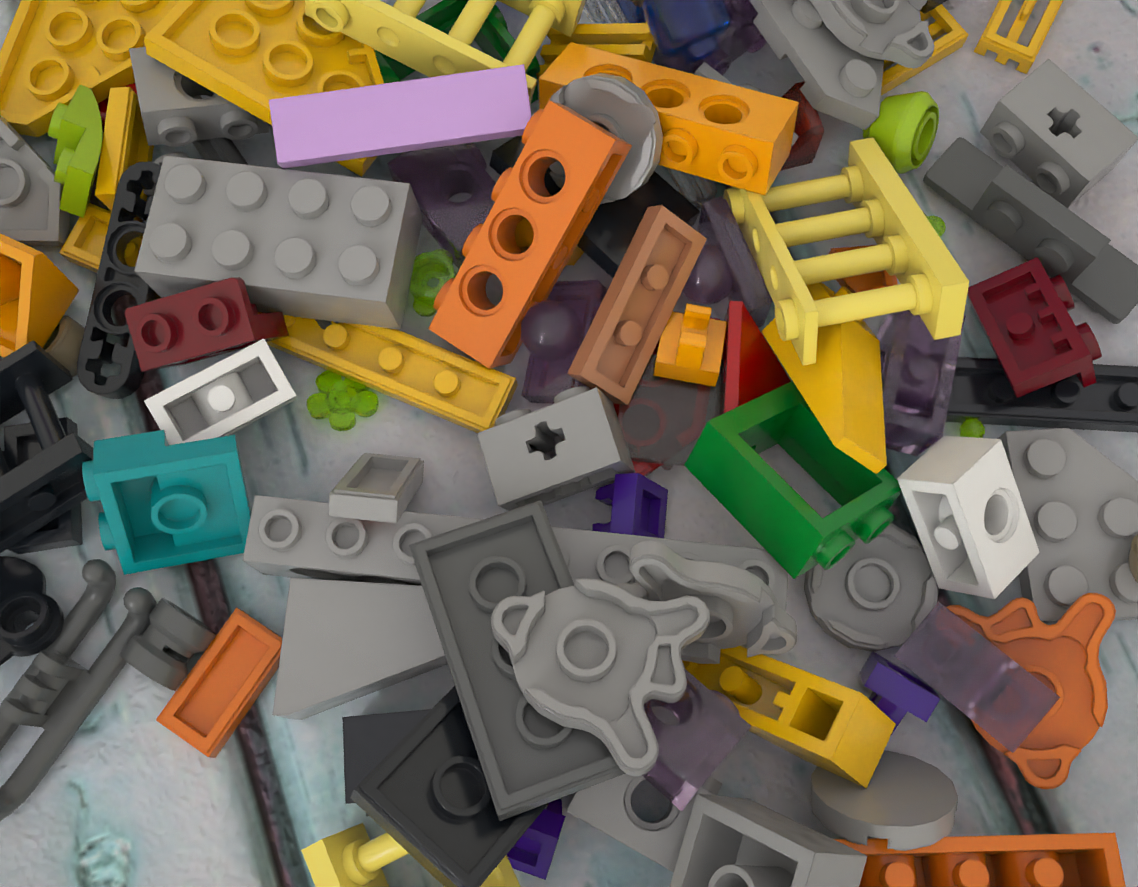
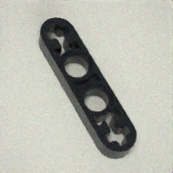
(114, 281)

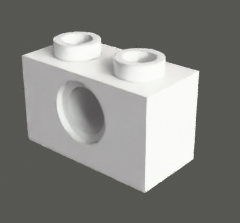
(222, 397)
(969, 515)

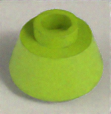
(905, 129)

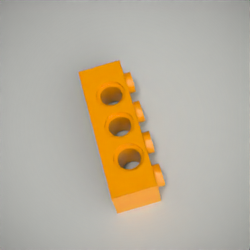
(705, 123)

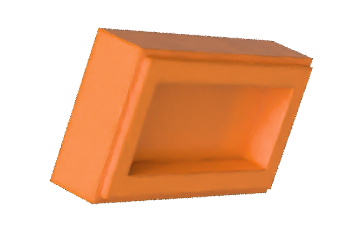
(223, 684)

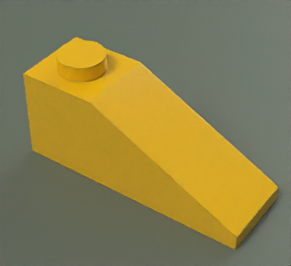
(842, 384)
(801, 712)

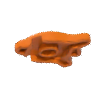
(1063, 660)

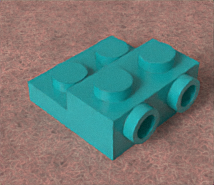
(168, 500)

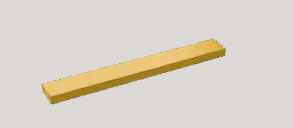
(370, 355)

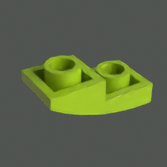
(77, 149)

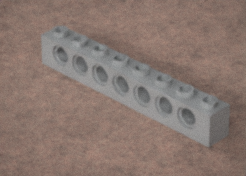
(305, 542)

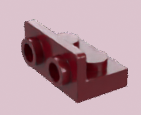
(199, 325)
(1031, 328)

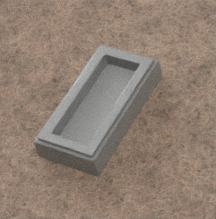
(377, 488)

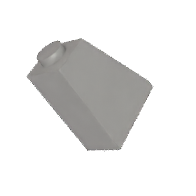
(351, 642)

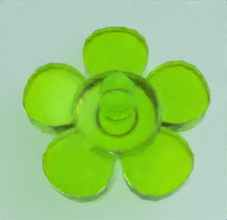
(341, 401)

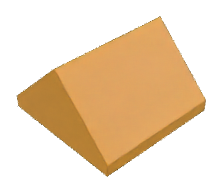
(31, 296)

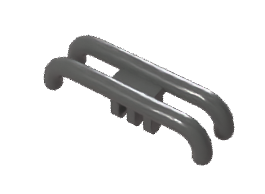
(61, 692)

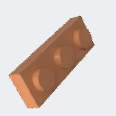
(637, 305)

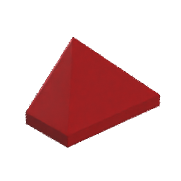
(748, 360)

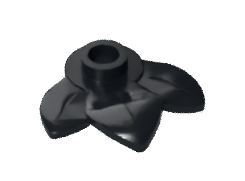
(22, 603)

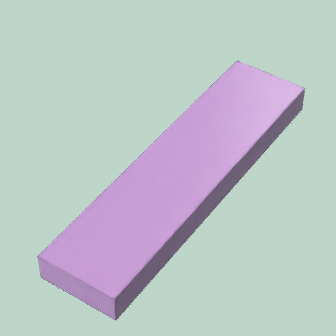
(400, 116)

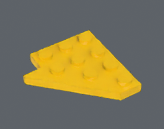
(68, 45)
(261, 54)

